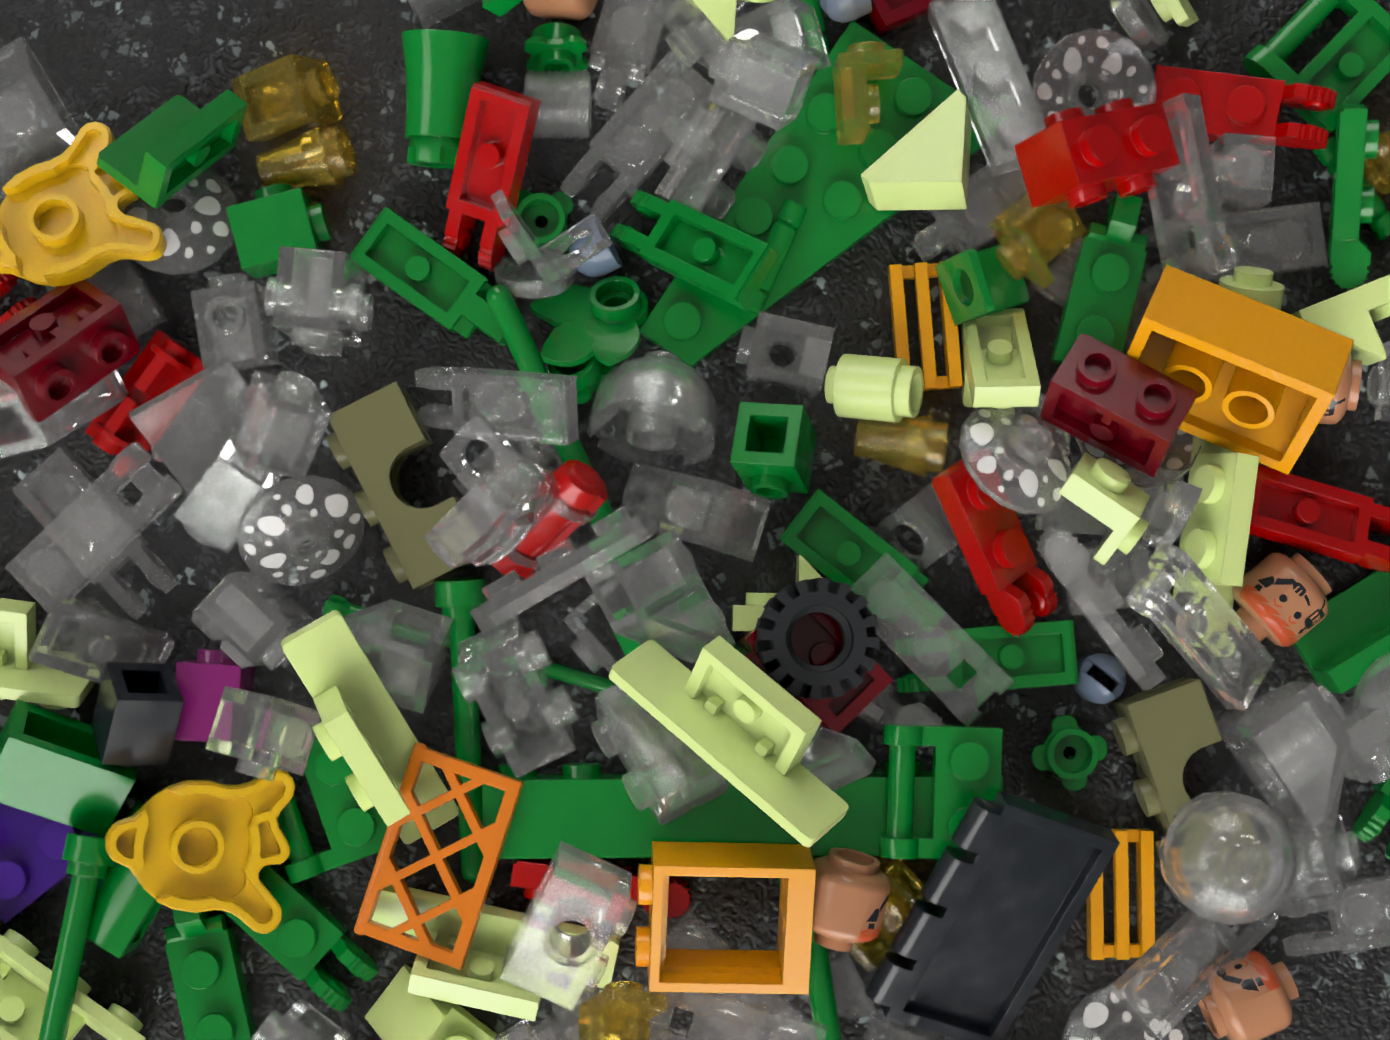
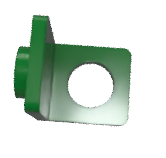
(978, 285)

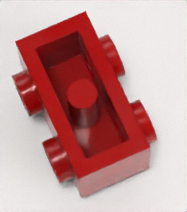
(1097, 154)

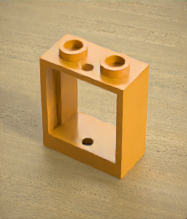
(721, 969)

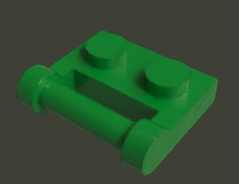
(1347, 64)
(963, 767)
(348, 828)

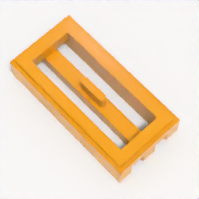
(921, 273)
(1145, 901)

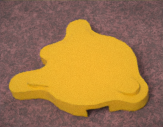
(69, 217)
(205, 845)

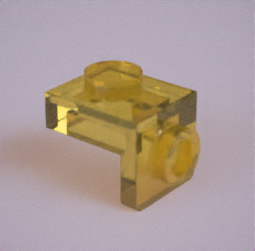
(620, 1012)

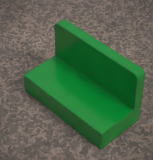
(173, 146)
(1350, 635)

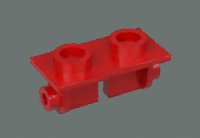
(156, 370)

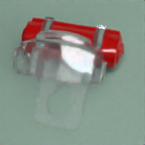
(514, 510)

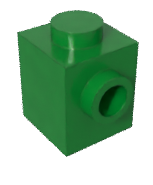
(274, 220)
(773, 449)

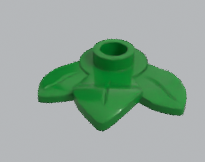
(593, 322)

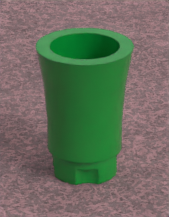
(438, 87)

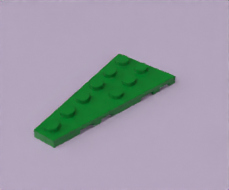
(816, 173)

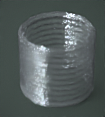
(564, 103)

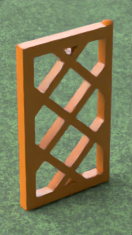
(489, 839)

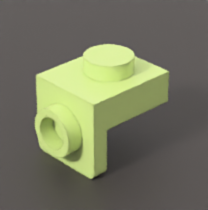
(1110, 497)

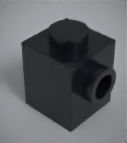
(136, 714)

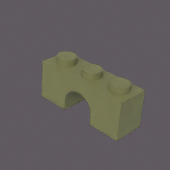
(376, 440)
(1162, 733)

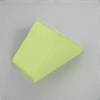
(927, 165)

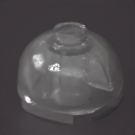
(653, 410)
(1229, 858)

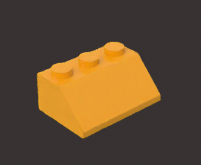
(1254, 367)

